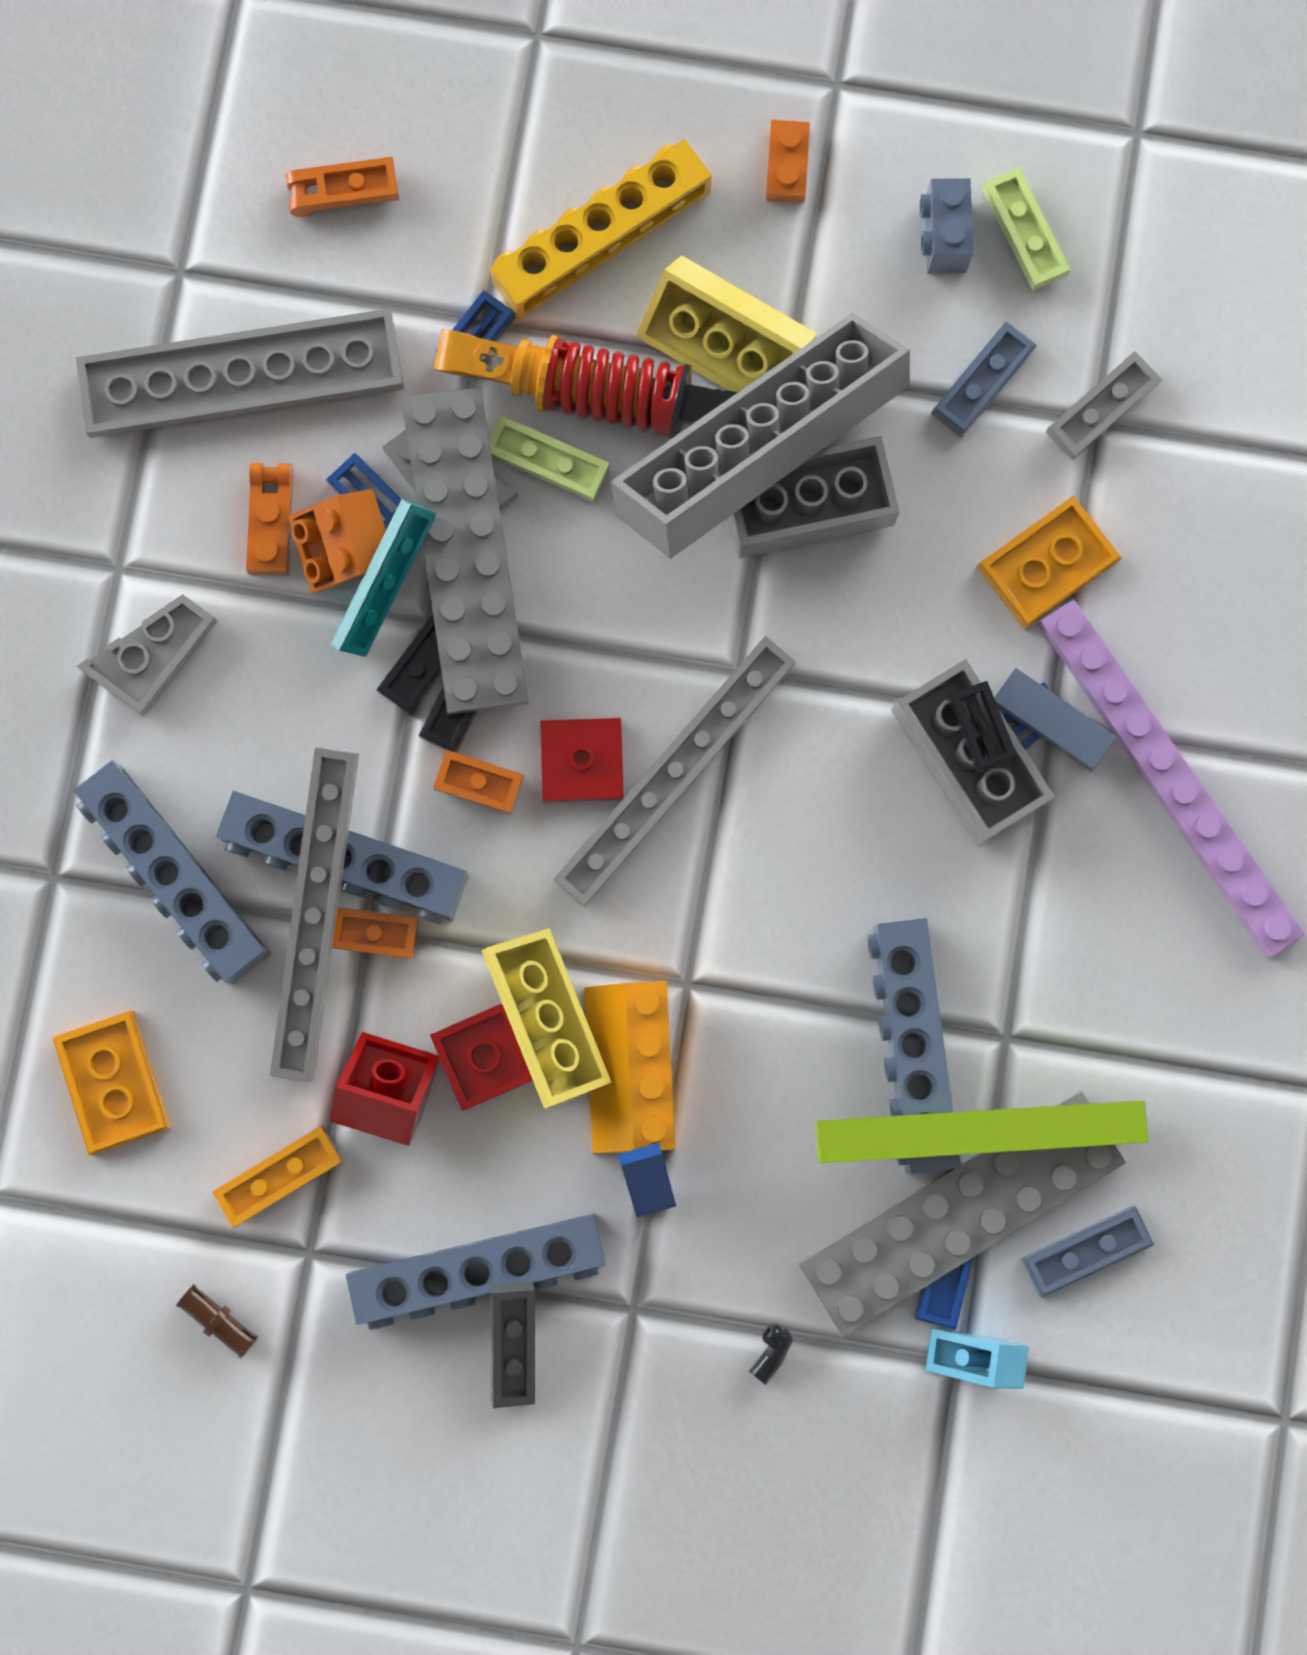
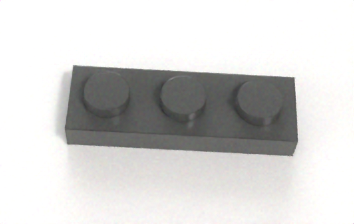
(512, 1344)

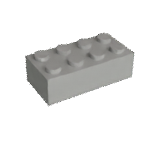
(827, 497)
(983, 800)

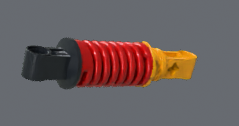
(583, 384)

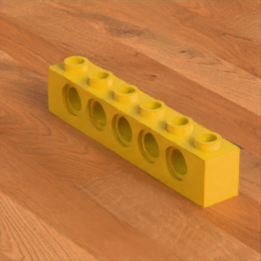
(593, 248)

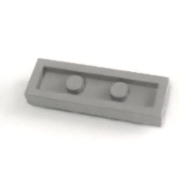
(1103, 405)

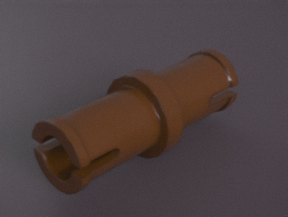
(217, 1321)

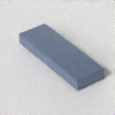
(983, 379)
(1054, 719)
(1087, 1251)

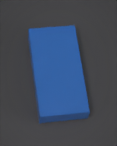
(647, 1180)
(943, 1299)

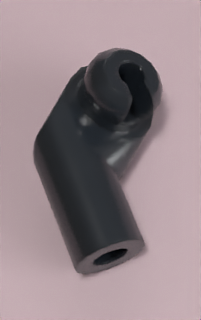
(774, 1355)

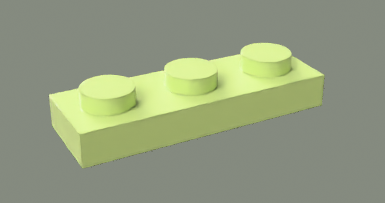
(1026, 229)
(548, 458)

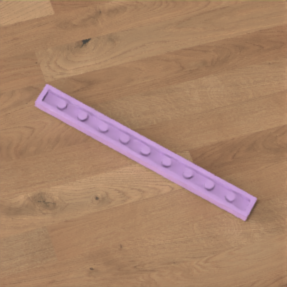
(1171, 779)

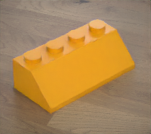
(634, 1044)

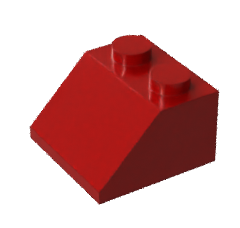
(384, 1088)

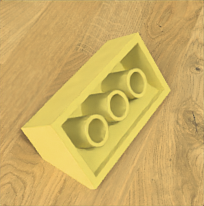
(718, 327)
(546, 1017)

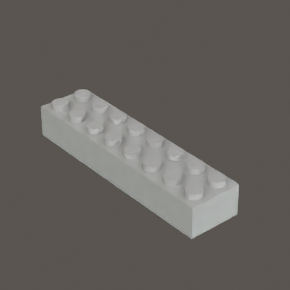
(760, 434)

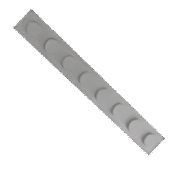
(674, 771)
(314, 914)

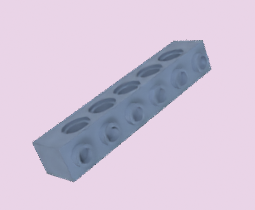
(114, 786)
(247, 814)
(913, 940)
(369, 1284)

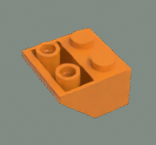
(338, 538)

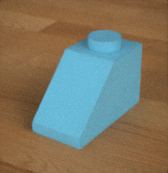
(977, 1359)

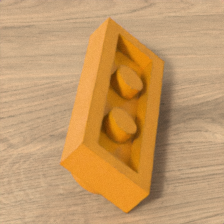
(277, 1176)

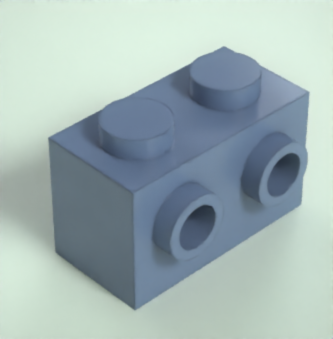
(948, 225)

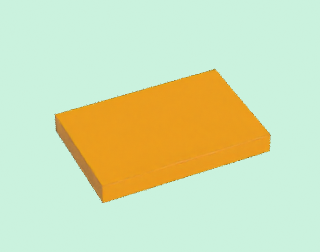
(1048, 562)
(111, 1082)

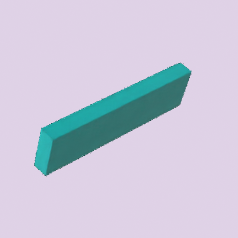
(383, 578)

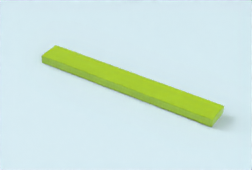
(980, 1131)

